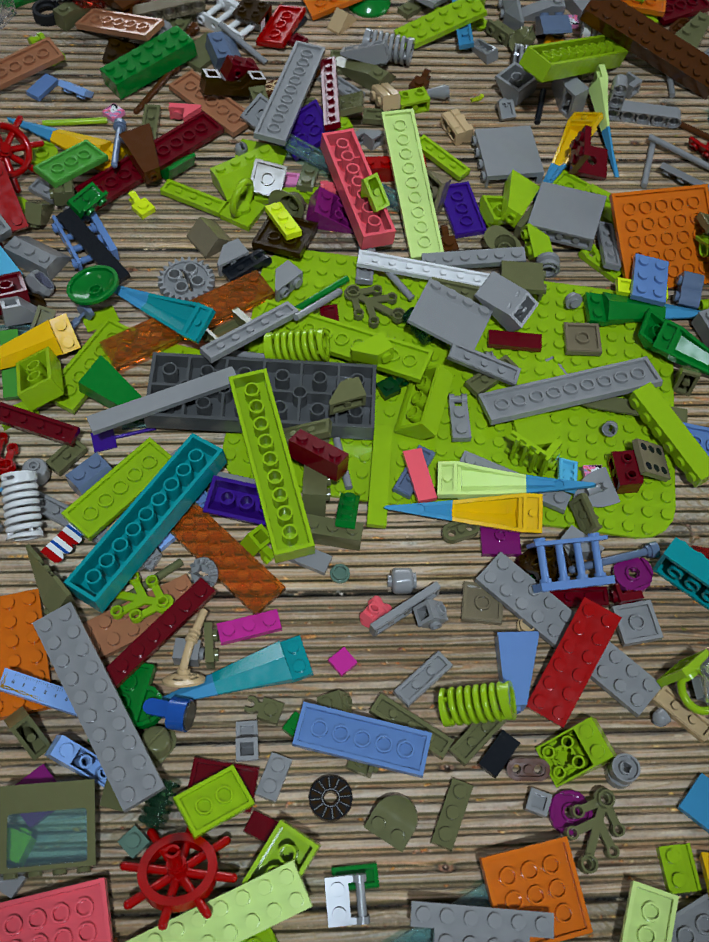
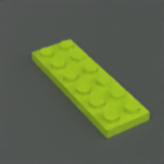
(442, 21)
(81, 363)
(116, 490)

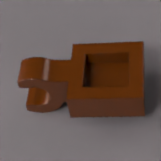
(421, 81)
(449, 242)

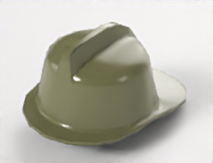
(523, 35)
(291, 201)
(499, 237)
(159, 742)

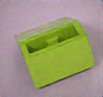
(576, 751)

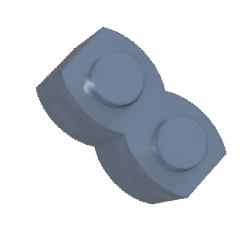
(688, 290)

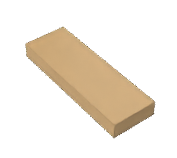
(694, 723)

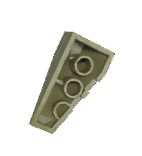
(364, 73)
(50, 587)

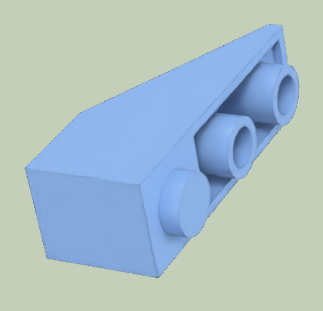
(76, 758)

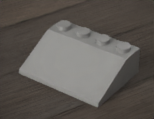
(449, 315)

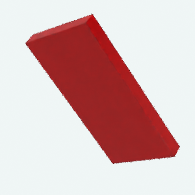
(281, 26)

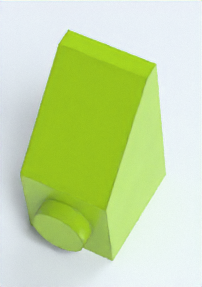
(373, 350)

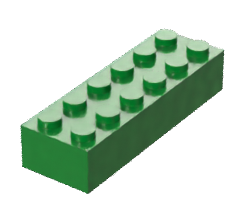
(148, 62)

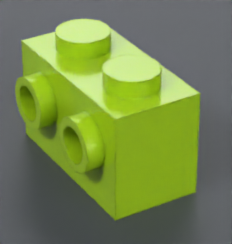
(416, 99)

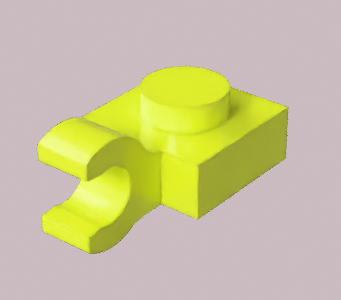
(141, 207)

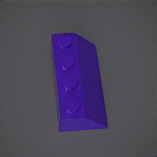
(234, 500)

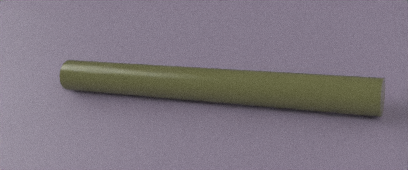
(160, 575)

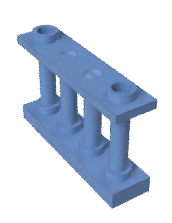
(96, 227)
(564, 581)

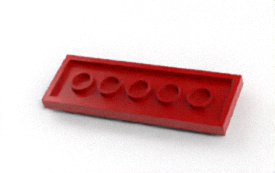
(573, 662)

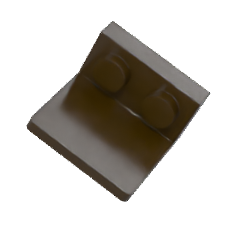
(253, 11)
(529, 562)

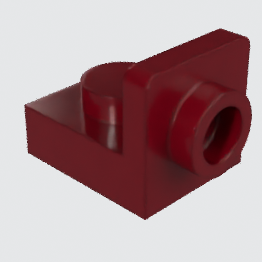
(629, 596)

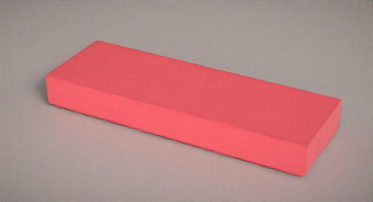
(419, 475)

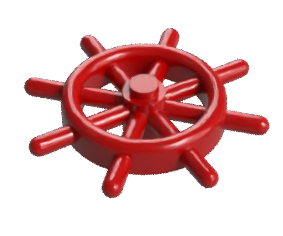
(7, 151)
(177, 872)

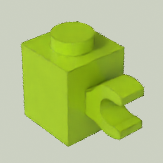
(257, 542)

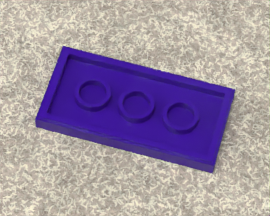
(463, 211)

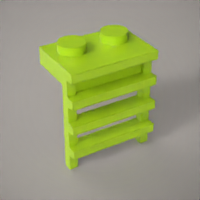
(541, 460)

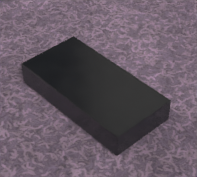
(498, 754)

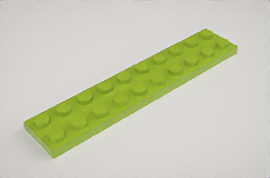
(408, 361)

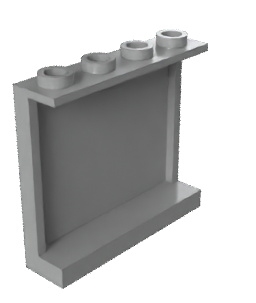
(507, 150)
(567, 214)

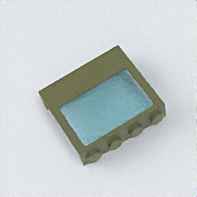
(47, 828)

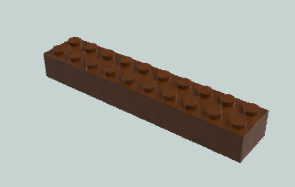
(650, 43)

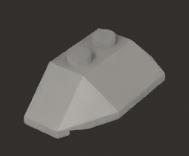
(511, 13)

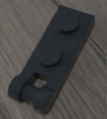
(247, 264)

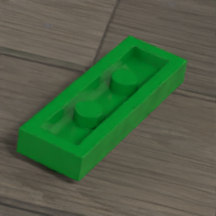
(347, 510)

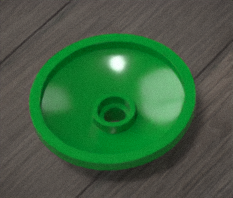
(371, 8)
(92, 285)

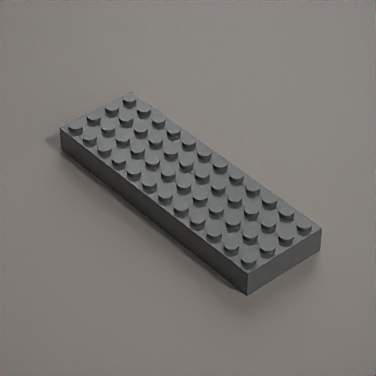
(298, 386)

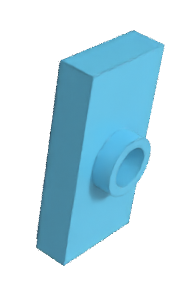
(567, 470)

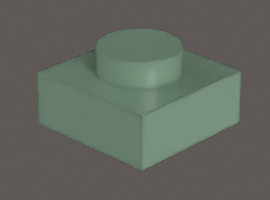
(134, 842)

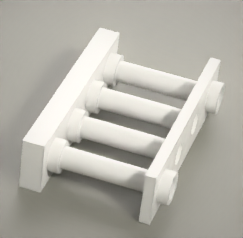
(228, 6)

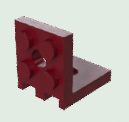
(582, 151)

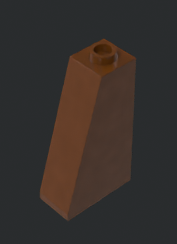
(141, 150)

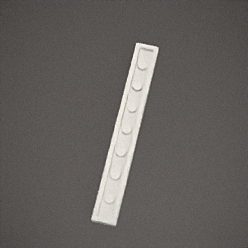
(418, 268)

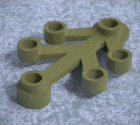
(355, 294)
(597, 827)

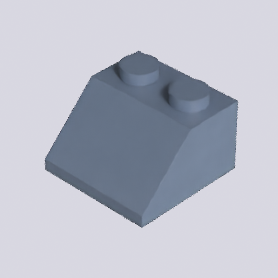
(552, 24)
(219, 46)
(87, 474)

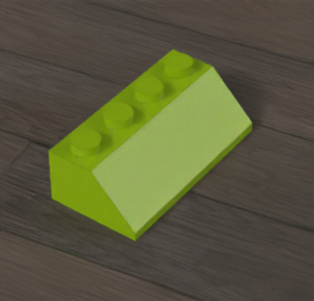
(230, 173)
(424, 404)

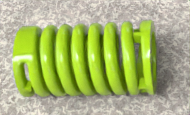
(297, 345)
(465, 701)

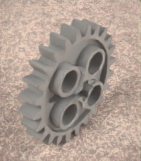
(196, 274)

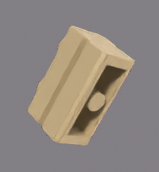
(385, 96)
(456, 126)

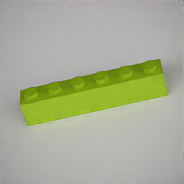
(671, 433)

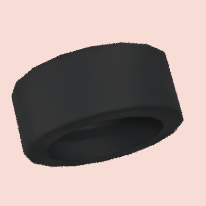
(41, 6)

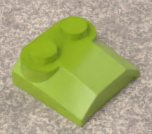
(491, 209)

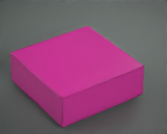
(342, 661)

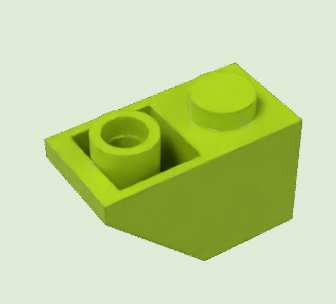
(535, 241)

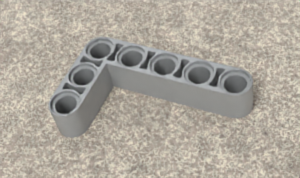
(639, 112)

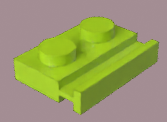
(678, 869)

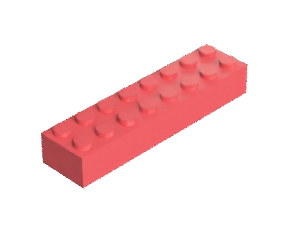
(348, 168)

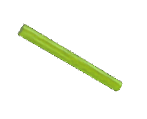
(79, 121)

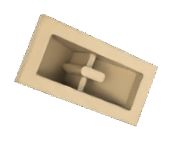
(340, 21)

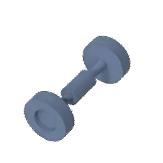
(84, 311)

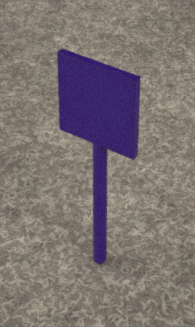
(107, 439)

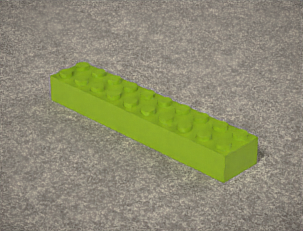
(571, 57)
(271, 466)

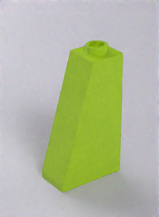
(517, 197)

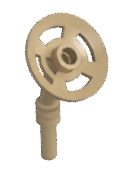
(183, 672)

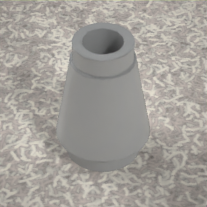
(440, 92)

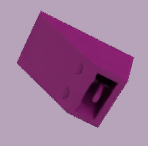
(328, 211)

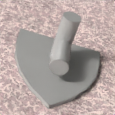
(604, 492)

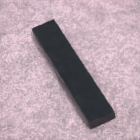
(91, 243)

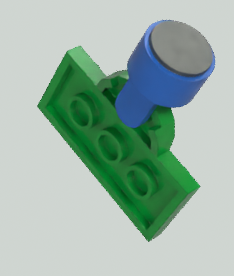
(148, 706)

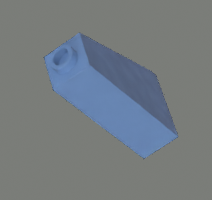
(516, 662)

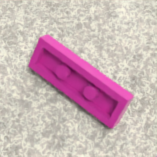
(249, 627)

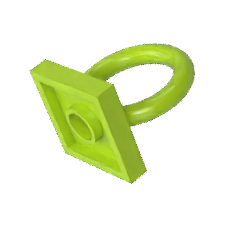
(243, 210)
(683, 672)

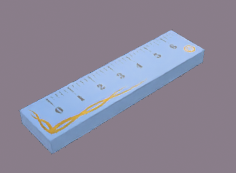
(35, 691)

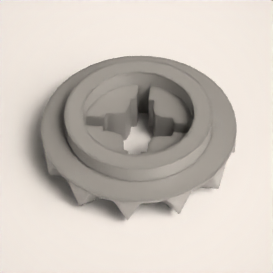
(205, 565)

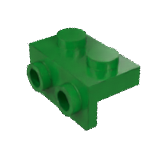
(87, 199)

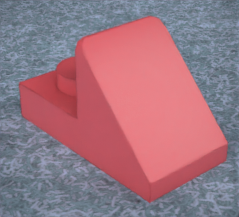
(183, 111)

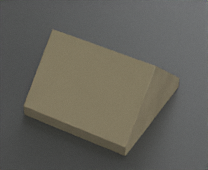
(439, 187)
(207, 237)

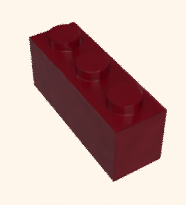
(318, 455)

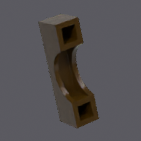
(213, 84)

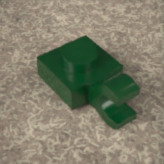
(389, 387)

